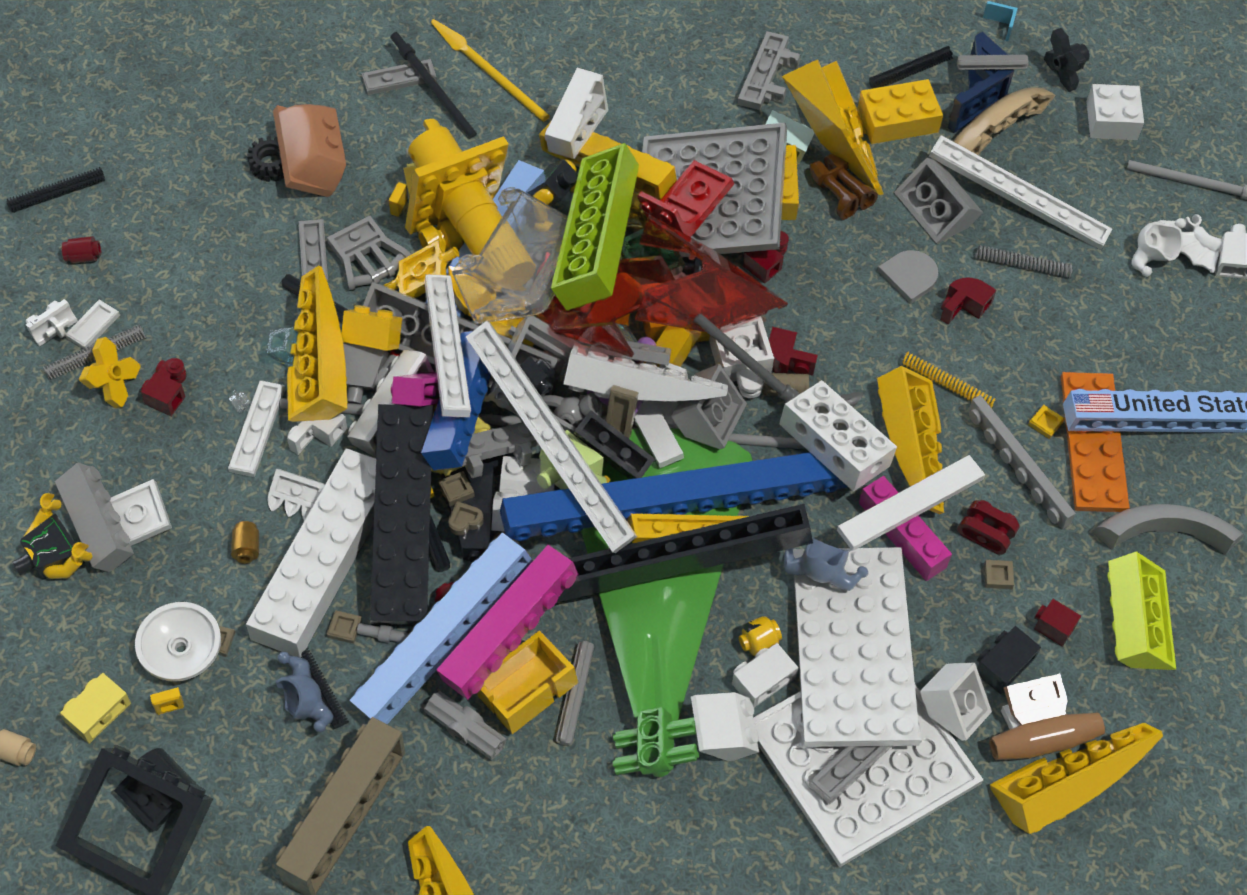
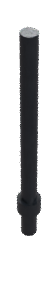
(408, 53)

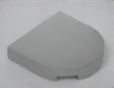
(910, 274)

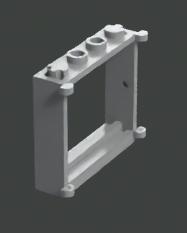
(542, 336)

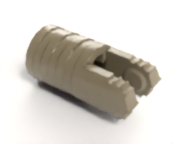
(796, 381)

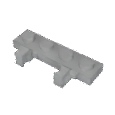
(759, 84)
(497, 442)

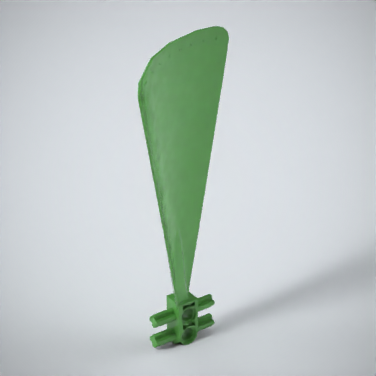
(660, 629)

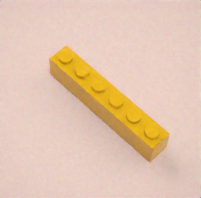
(653, 175)

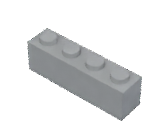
(94, 516)

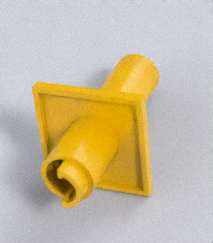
(455, 185)

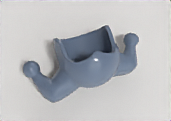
(823, 565)
(303, 693)

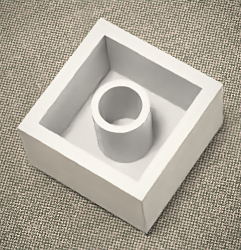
(1115, 112)

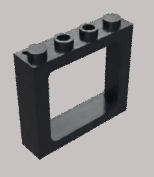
(194, 810)

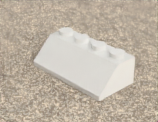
(364, 431)

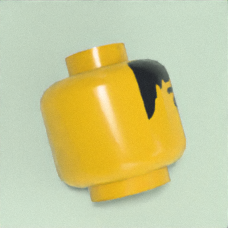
(759, 634)

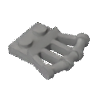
(360, 240)

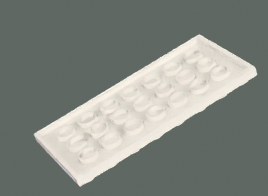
(857, 656)

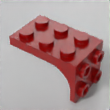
(689, 199)

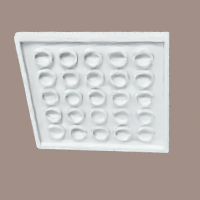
(885, 799)

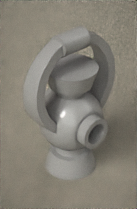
(572, 408)

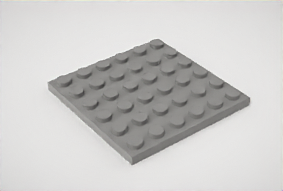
(755, 160)

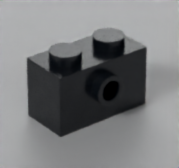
(540, 374)
(1007, 659)

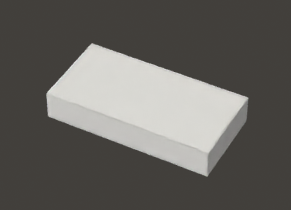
(92, 324)

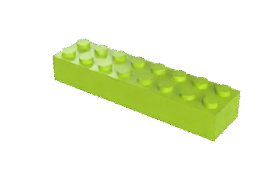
(595, 227)

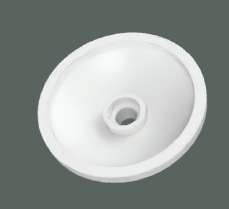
(173, 627)

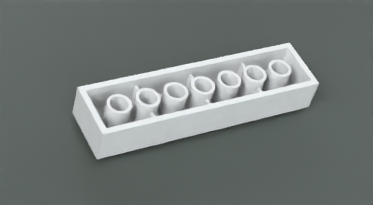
(317, 558)

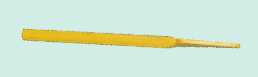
(459, 43)

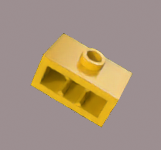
(371, 329)

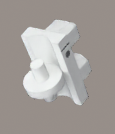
(51, 322)

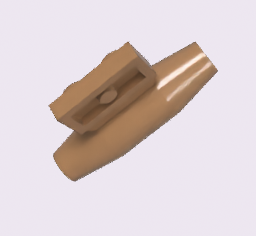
(1043, 723)

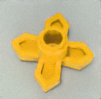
(109, 372)

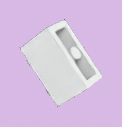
(764, 674)

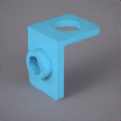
(1001, 13)

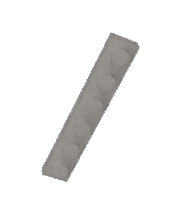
(1024, 466)

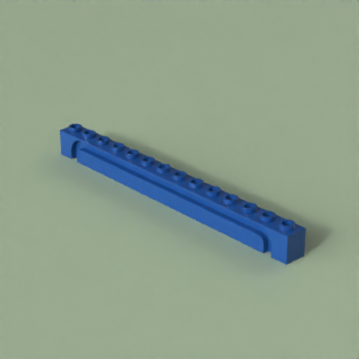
(673, 494)

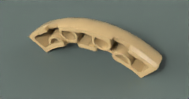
(1002, 115)

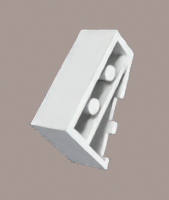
(577, 114)

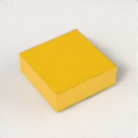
(398, 199)
(1046, 421)
(167, 701)

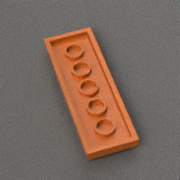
(1095, 455)

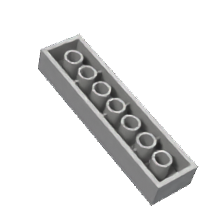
(417, 330)

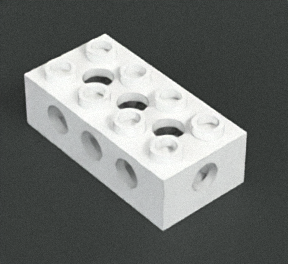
(837, 435)

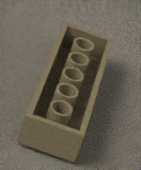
(341, 807)

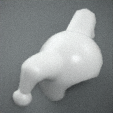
(1158, 242)

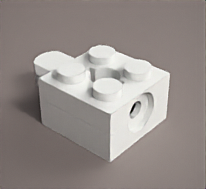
(752, 339)

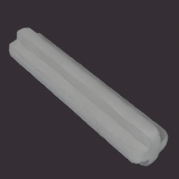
(991, 62)

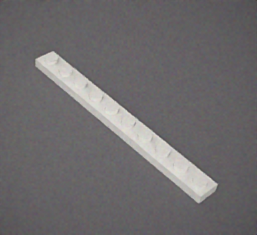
(551, 437)

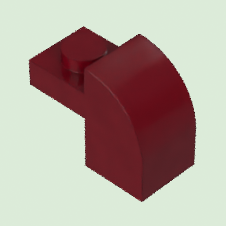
(969, 295)
(786, 357)

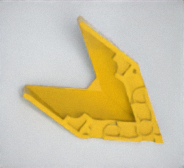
(834, 116)

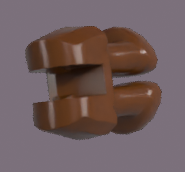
(834, 171)

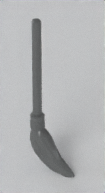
(786, 392)

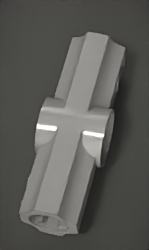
(465, 724)

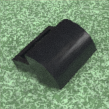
(148, 803)

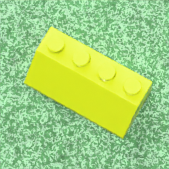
(1141, 613)

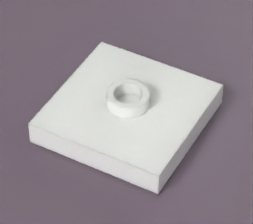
(141, 512)

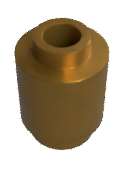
(245, 542)

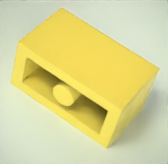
(95, 707)

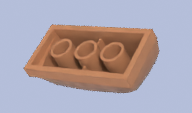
(310, 147)

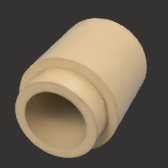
(16, 748)

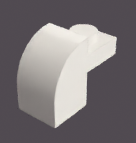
(325, 430)

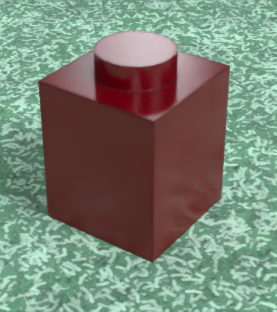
(1056, 621)

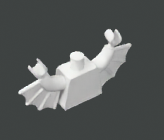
(1223, 256)

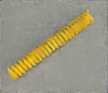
(944, 379)

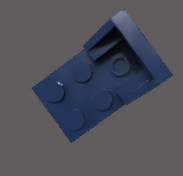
(984, 86)

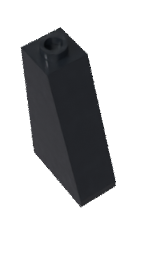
(476, 541)

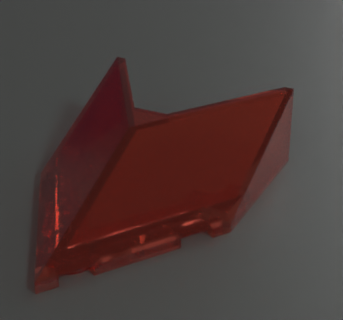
(717, 291)
(596, 320)

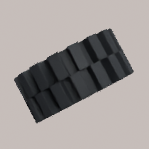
(259, 151)

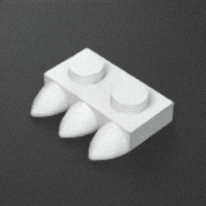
(295, 491)

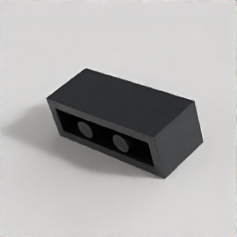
(613, 446)

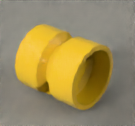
(444, 232)

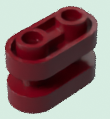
(988, 526)

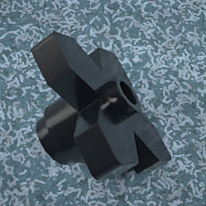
(1066, 58)

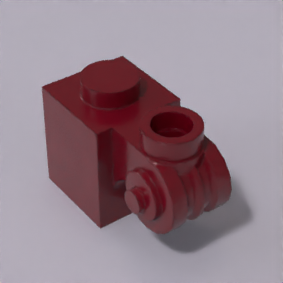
(767, 262)
(164, 387)

